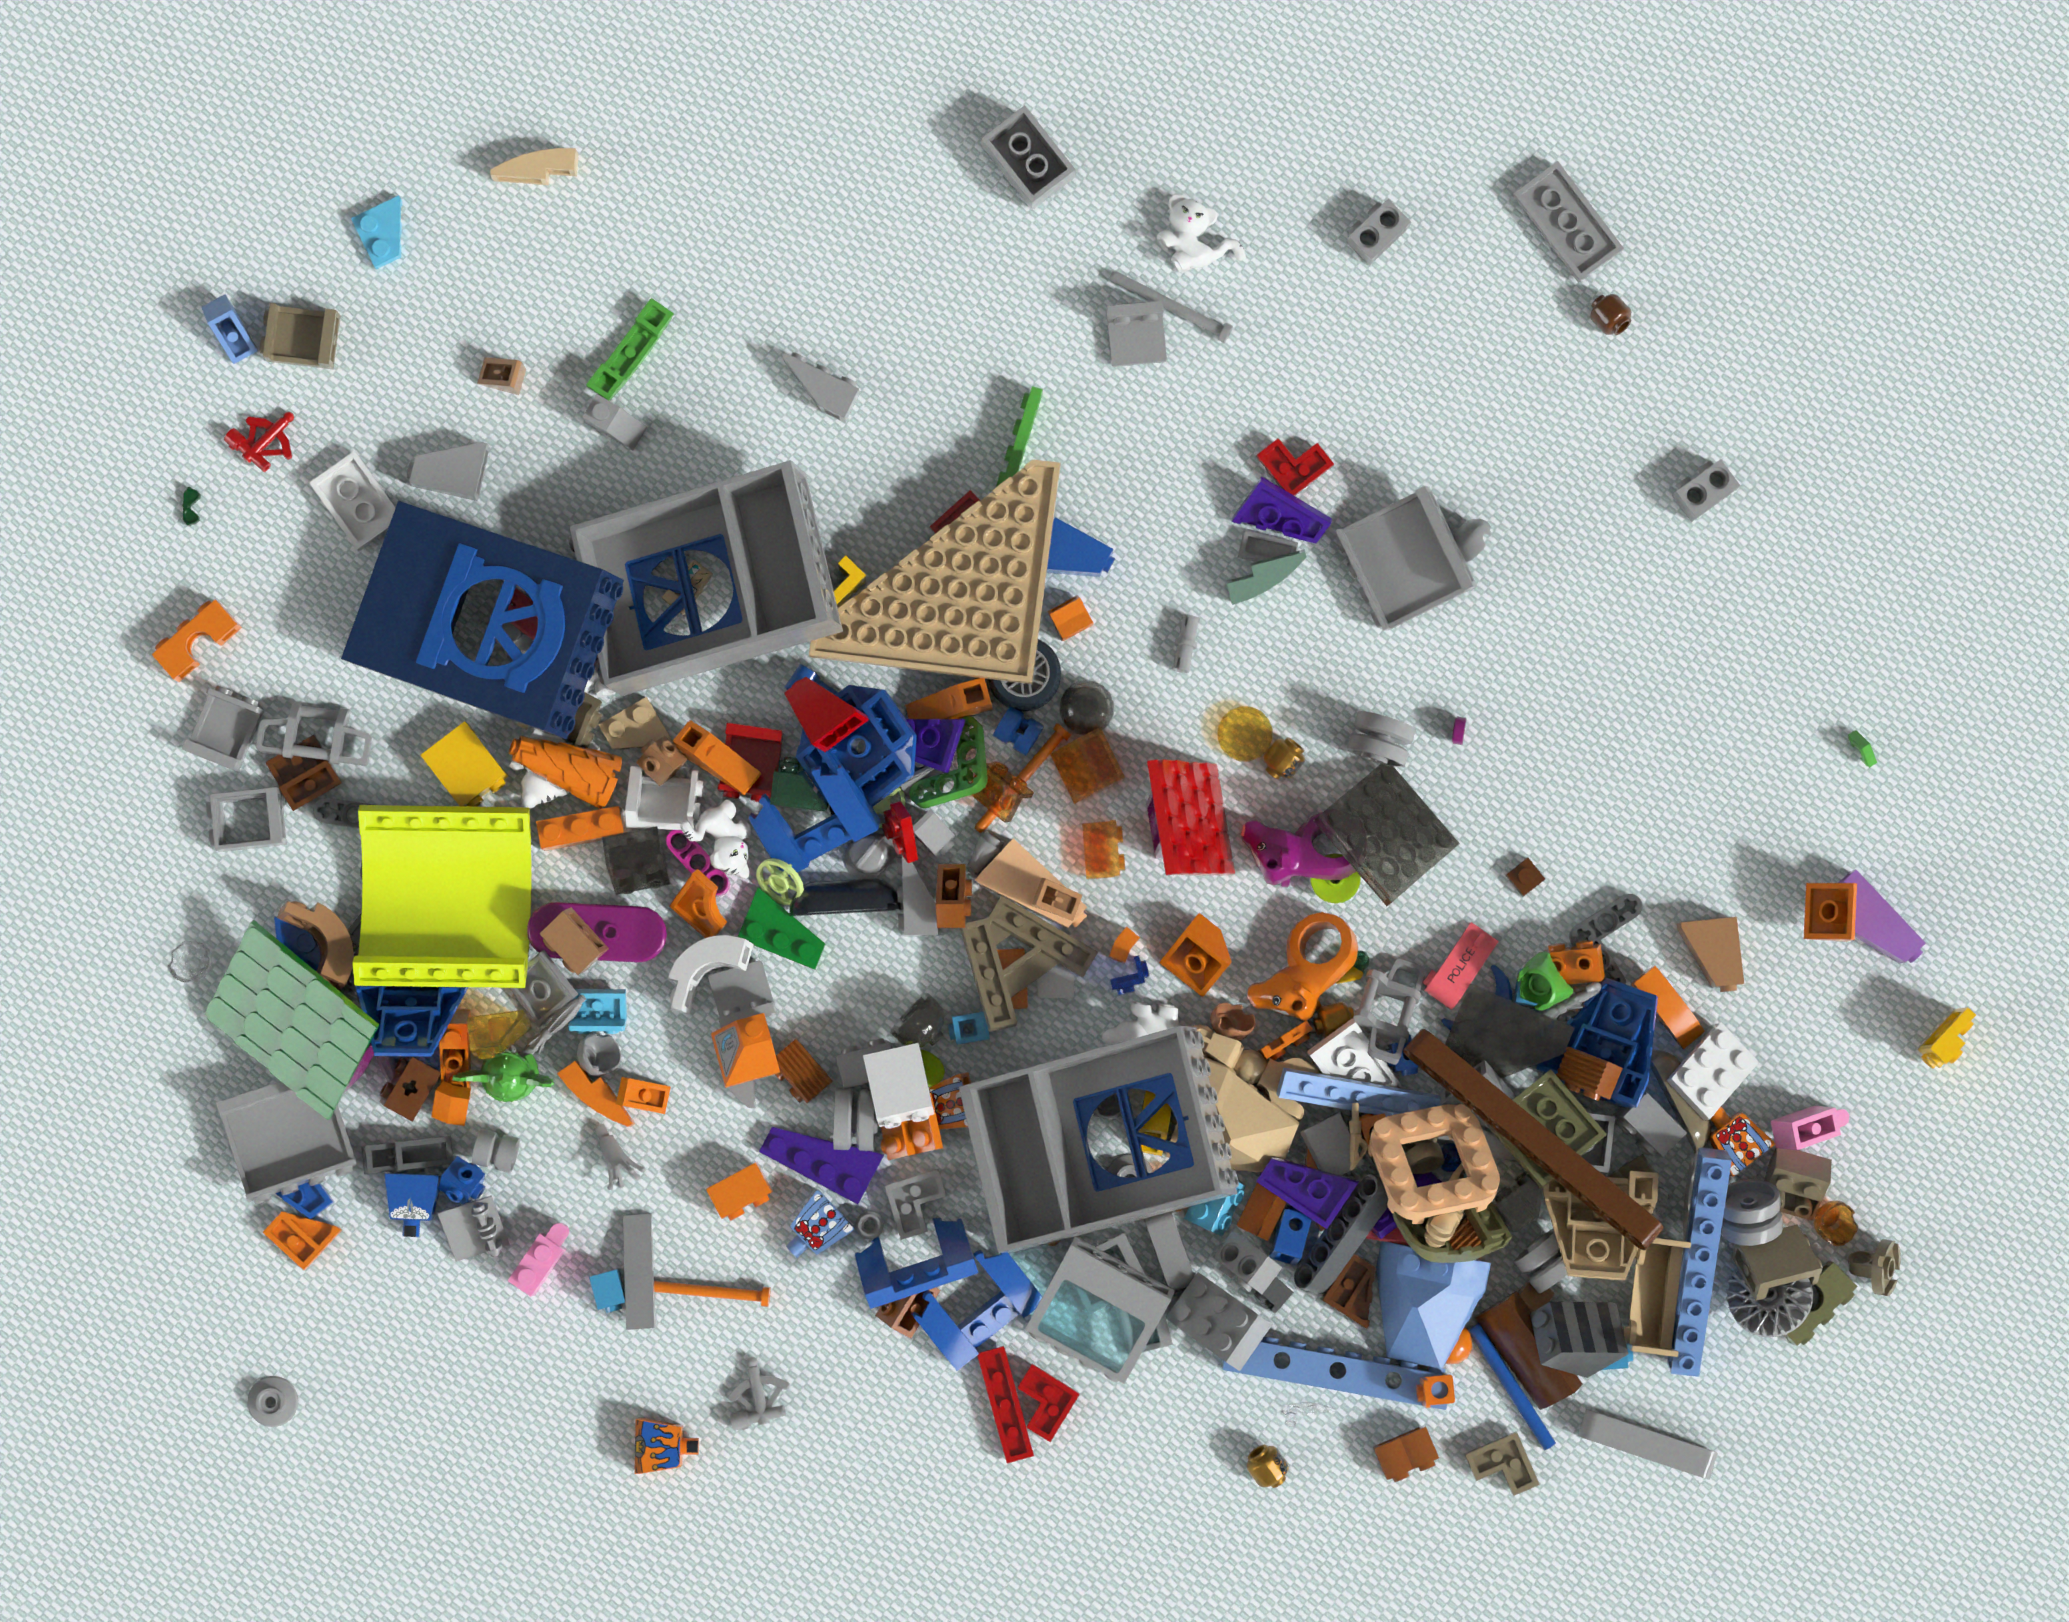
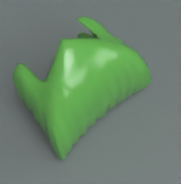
(1542, 982)

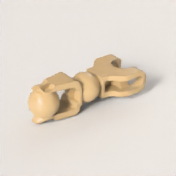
(1253, 1067)

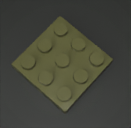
(1560, 1113)

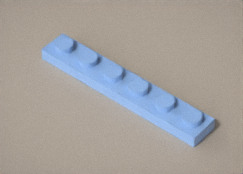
(1343, 1092)

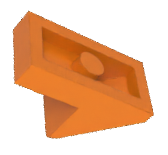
(643, 1095)

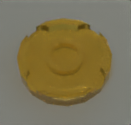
(1244, 734)

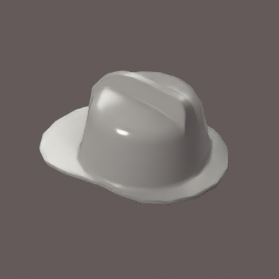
(870, 855)

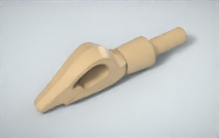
(1355, 1138)

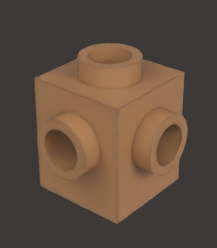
(661, 760)

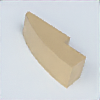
(537, 166)

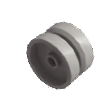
(1381, 739)
(853, 1119)
(1752, 1213)
(1544, 1254)

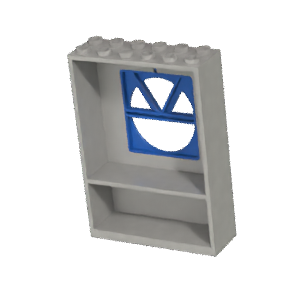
(776, 563)
(1036, 1151)

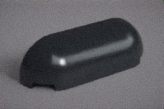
(845, 897)

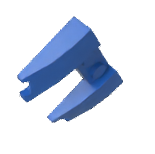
(852, 820)
(885, 1286)
(960, 1341)

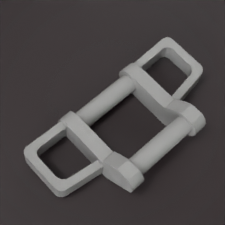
(334, 754)
(1410, 996)

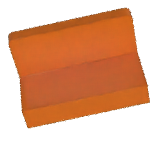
(1261, 1212)

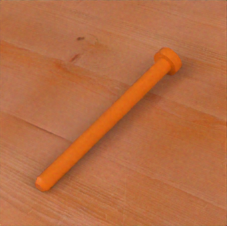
(1059, 734)
(714, 1291)

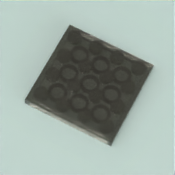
(1386, 832)

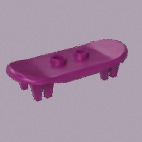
(627, 931)

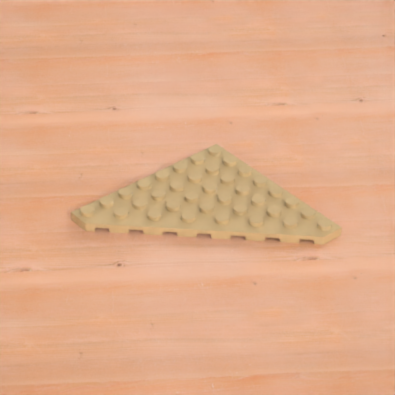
(964, 596)

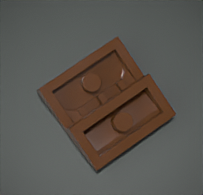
(303, 777)

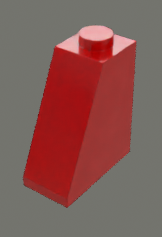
(823, 714)

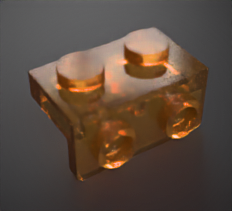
(1101, 850)

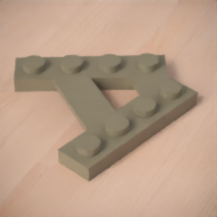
(1049, 949)

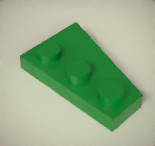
(776, 931)

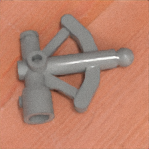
(762, 1411)

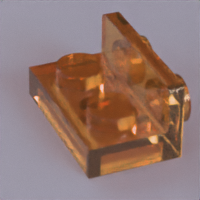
(1002, 792)

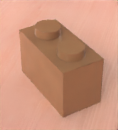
(573, 941)

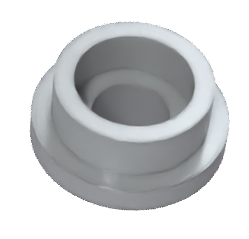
(869, 1215)

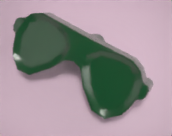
(190, 497)

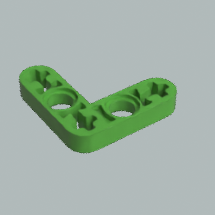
(960, 776)

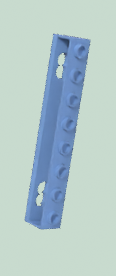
(1700, 1260)
(1361, 1375)

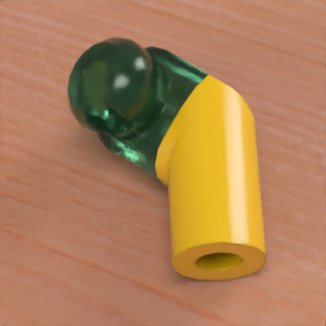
(1358, 969)

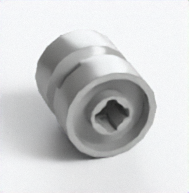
(494, 1150)

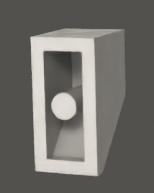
(614, 422)
(934, 834)

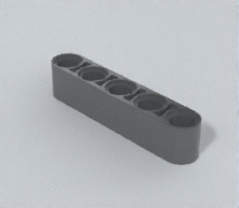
(1343, 1236)

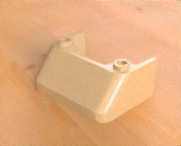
(1655, 1298)

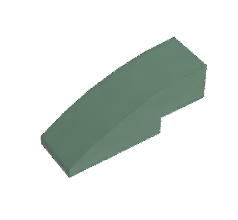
(1265, 576)

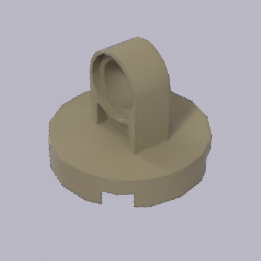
(1878, 1266)

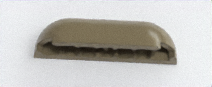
(1697, 1129)

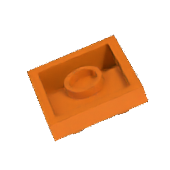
(911, 1137)

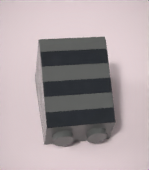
(1579, 1336)

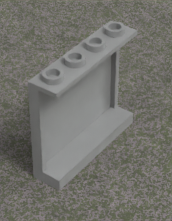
(1405, 559)
(283, 1141)

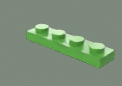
(1022, 430)

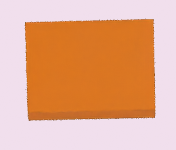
(1830, 911)

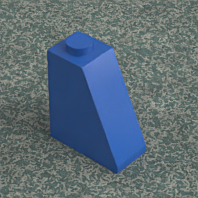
(1077, 553)

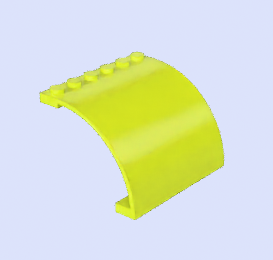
(444, 896)

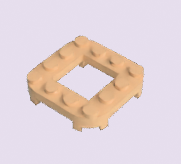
(1439, 1198)

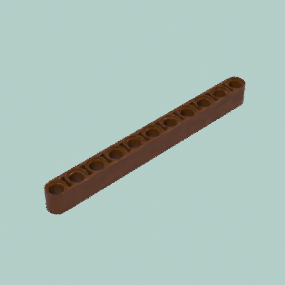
(1533, 1139)

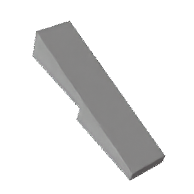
(639, 1272)

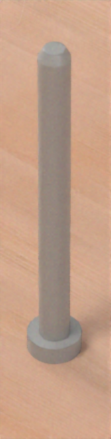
(1173, 306)

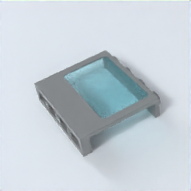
(1099, 1311)

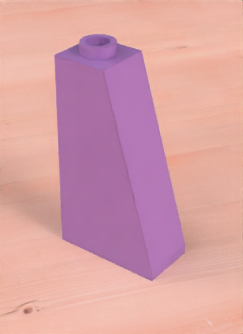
(1881, 925)

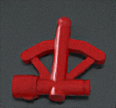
(255, 451)

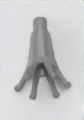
(615, 1157)

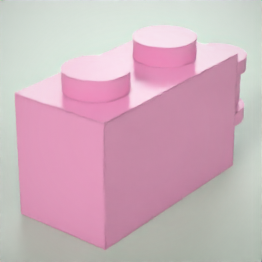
(1808, 1127)
(540, 1260)

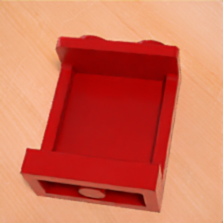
(759, 748)

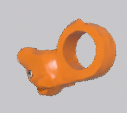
(1298, 987)

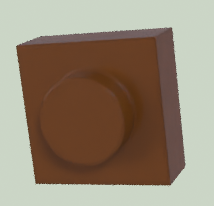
(1525, 877)

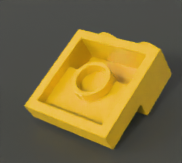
(1943, 1043)

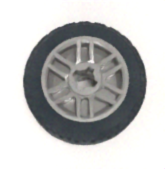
(1043, 687)

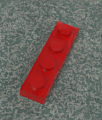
(1005, 1404)

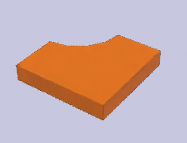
(698, 905)

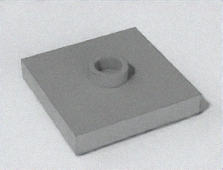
(544, 990)

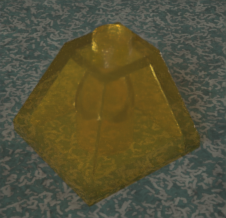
(496, 1032)

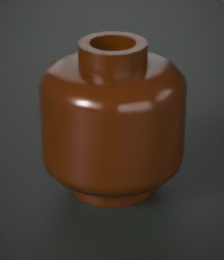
(1610, 314)

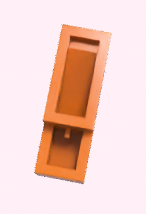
(1671, 1009)
(595, 1094)

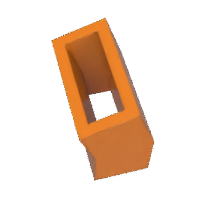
(1070, 617)
(1123, 945)
(451, 1104)

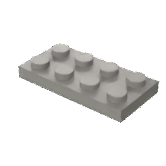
(1568, 221)

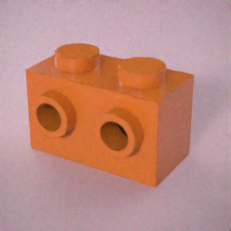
(1578, 963)
(739, 1191)

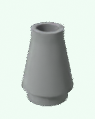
(985, 851)

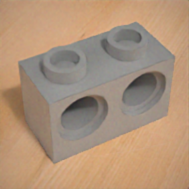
(1382, 235)
(1708, 493)
(1247, 1262)

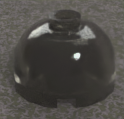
(1086, 707)
(921, 1023)

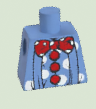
(818, 1226)

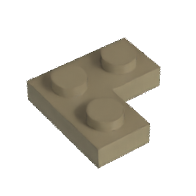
(1504, 1455)

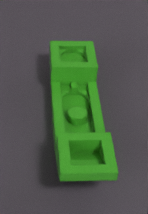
(631, 351)

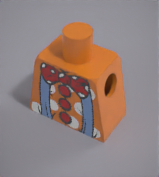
(948, 1101)
(1740, 1138)

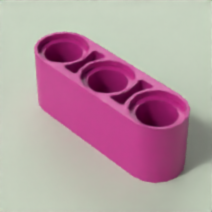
(691, 850)

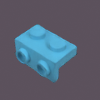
(601, 1011)
(1216, 1214)

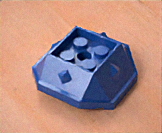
(888, 750)

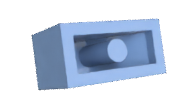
(229, 329)

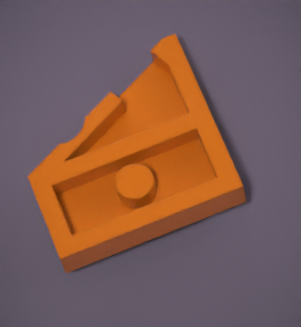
(1296, 1035)
(301, 1237)

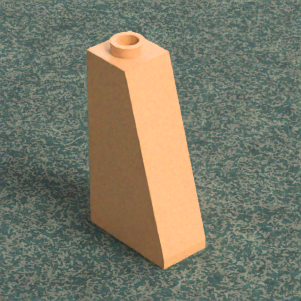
(1017, 877)

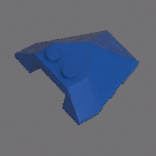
(409, 1017)
(1620, 1030)

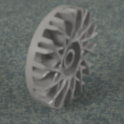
(1773, 1315)

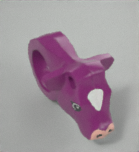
(1285, 854)

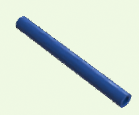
(1511, 1386)

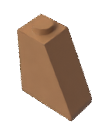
(1716, 950)

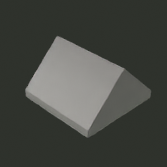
(1329, 1145)

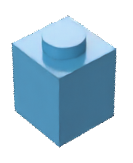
(608, 1290)

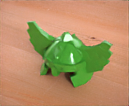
(507, 1076)

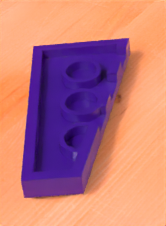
(815, 1158)

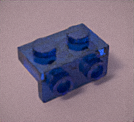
(1127, 984)

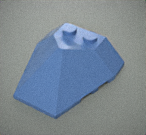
(1425, 1303)

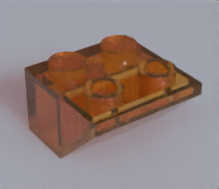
(1087, 766)

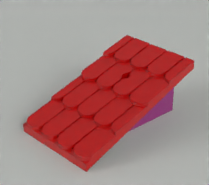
(1188, 818)

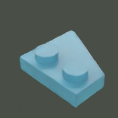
(381, 231)

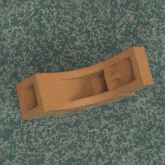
(331, 936)

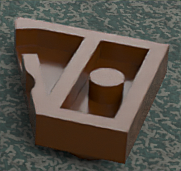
(1353, 1291)

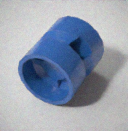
(1011, 723)

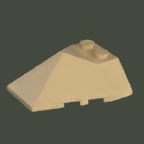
(1253, 1125)
(1587, 1241)

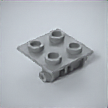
(474, 1229)

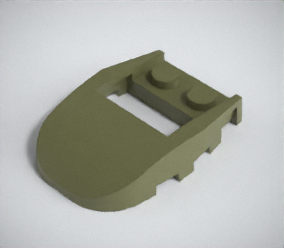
(1486, 1224)

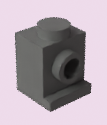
(1276, 1293)

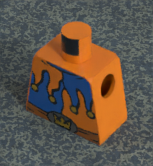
(661, 1445)

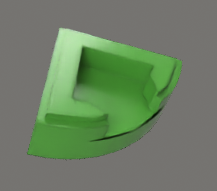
(1864, 747)

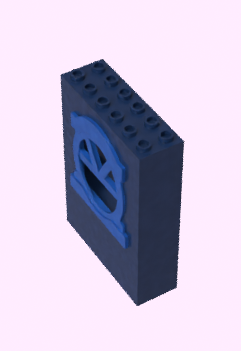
(418, 597)

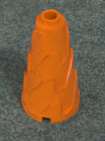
(578, 770)

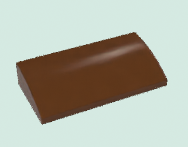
(1513, 1336)

